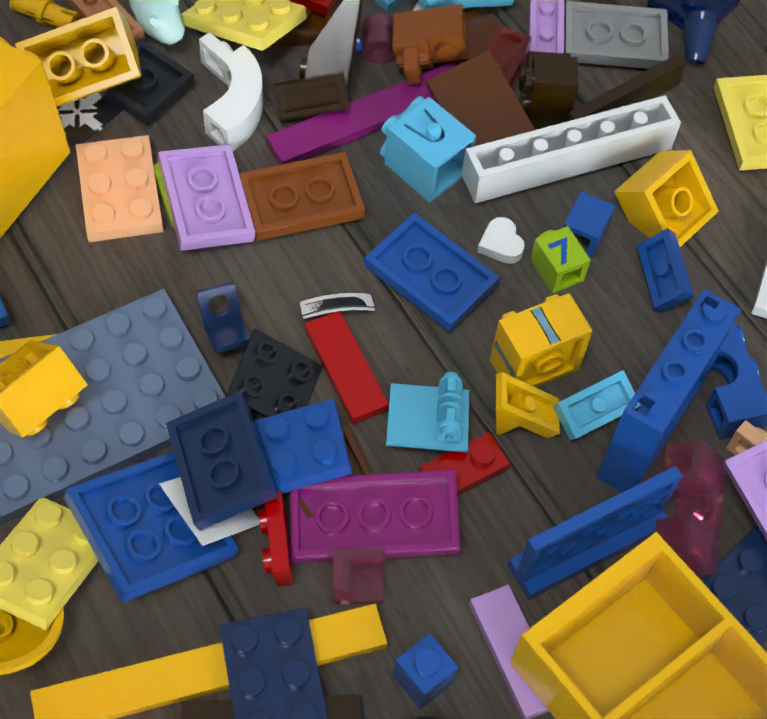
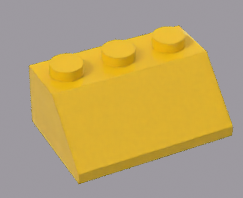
(86, 55)

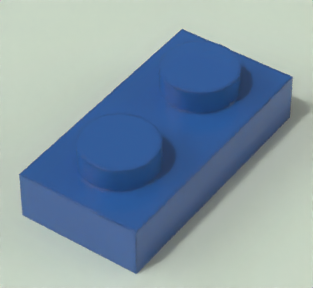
(665, 270)

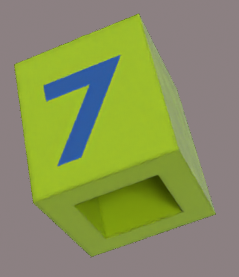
(559, 259)

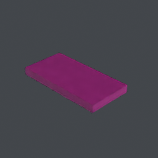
(390, 511)

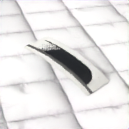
(335, 303)

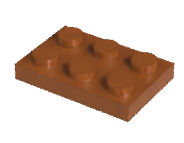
(302, 196)

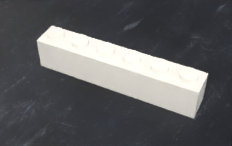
(569, 148)

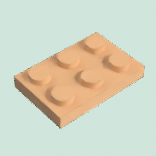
(118, 188)

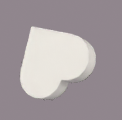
(501, 241)

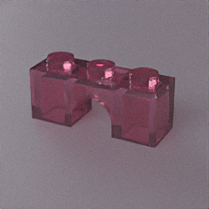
(699, 503)

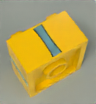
(541, 341)

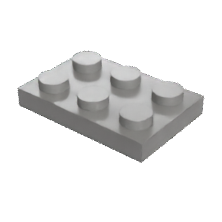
(615, 34)

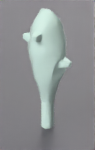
(159, 19)

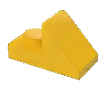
(524, 407)

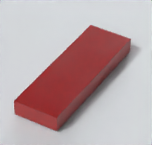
(346, 367)

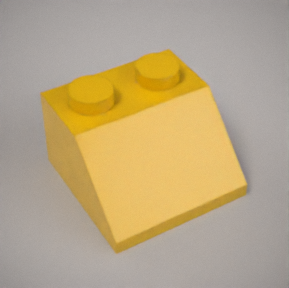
(668, 195)
(35, 385)

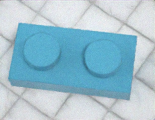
(595, 405)

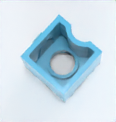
(426, 147)

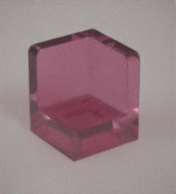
(358, 576)

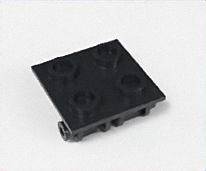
(274, 376)

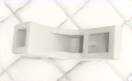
(240, 109)

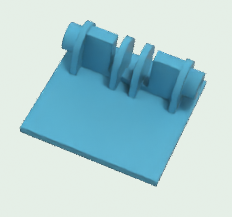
(429, 415)

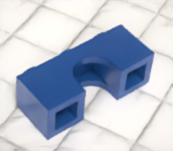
(743, 396)

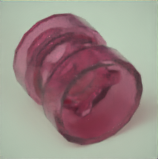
(378, 38)

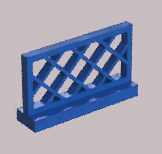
(593, 535)

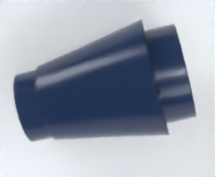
(698, 35)

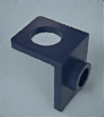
(227, 328)

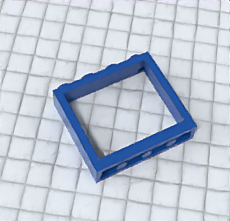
(667, 391)

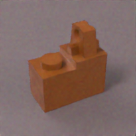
(428, 38)

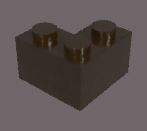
(548, 87)

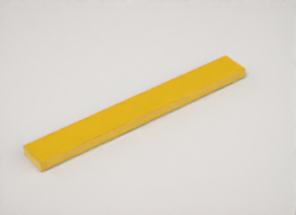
(194, 672)

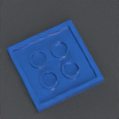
(139, 530)

